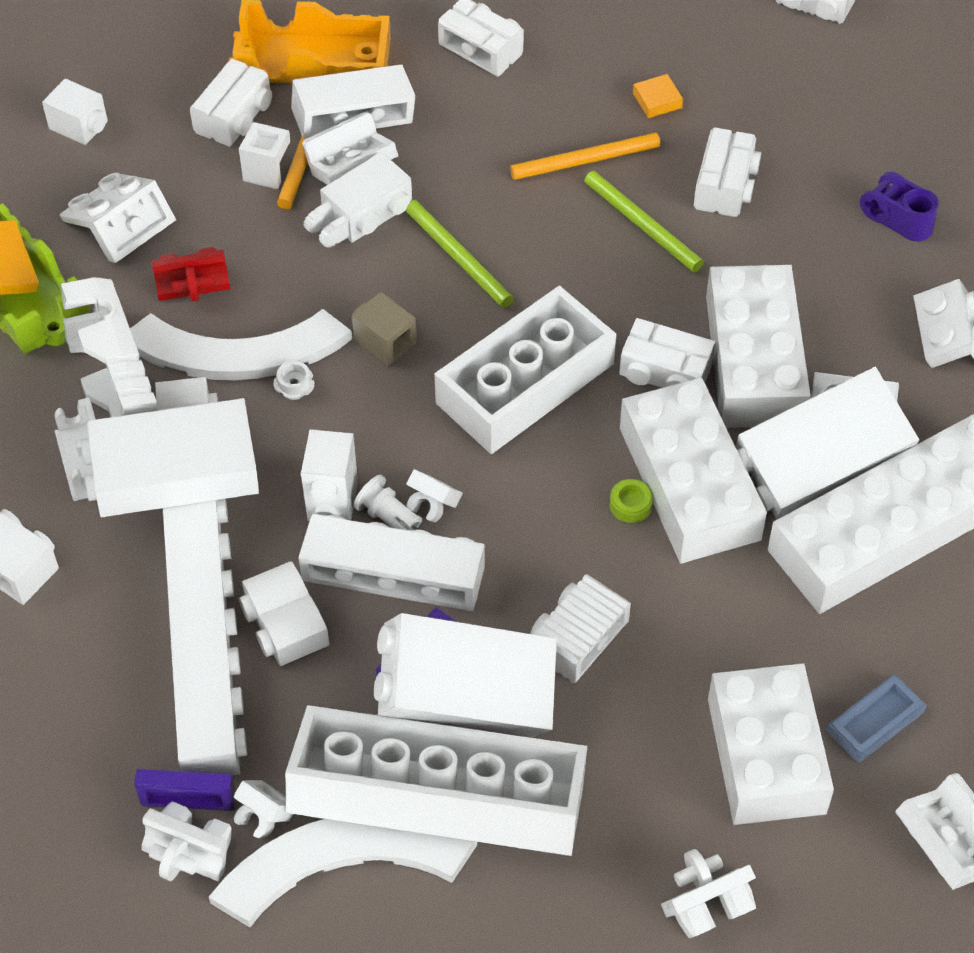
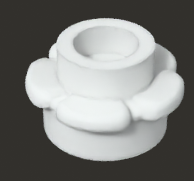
(294, 372)

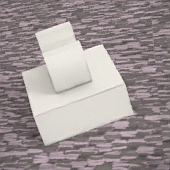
(433, 491)
(264, 802)

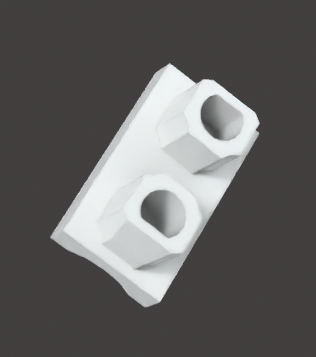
(184, 846)
(730, 888)

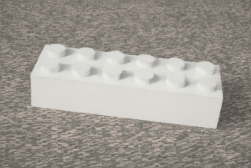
(880, 519)
(436, 779)

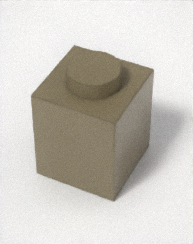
(384, 328)

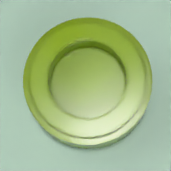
(631, 500)

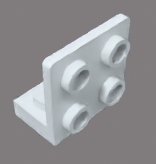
(121, 213)

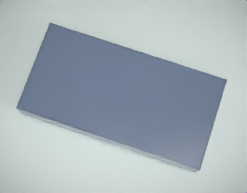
(876, 718)

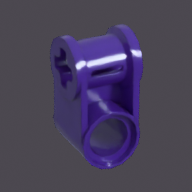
(903, 205)

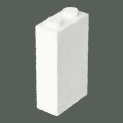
(825, 442)
(170, 457)
(466, 675)

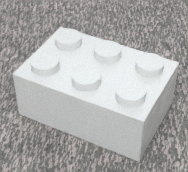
(769, 744)

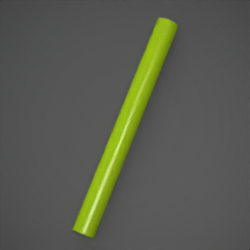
(644, 221)
(459, 254)

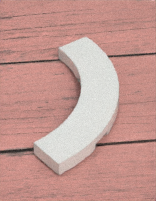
(242, 357)
(325, 847)

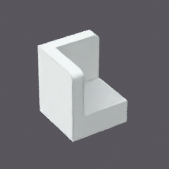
(262, 153)

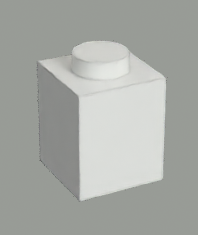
(75, 111)

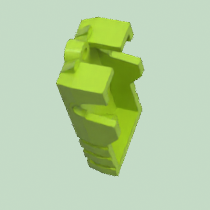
(32, 315)

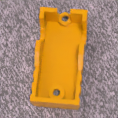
(311, 43)

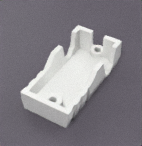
(107, 337)

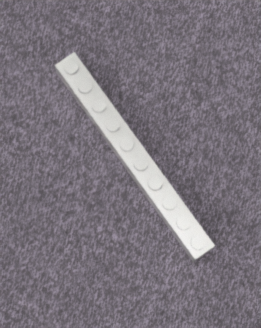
(200, 619)

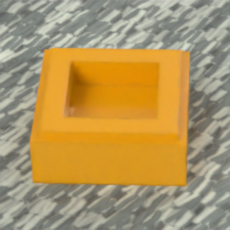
(657, 96)

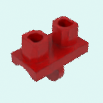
(190, 274)

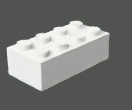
(757, 343)
(525, 369)
(692, 470)

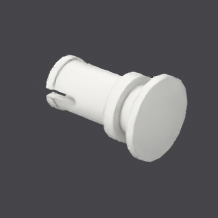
(384, 505)

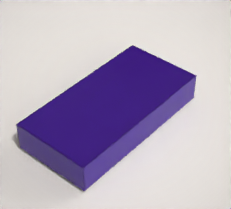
(188, 789)

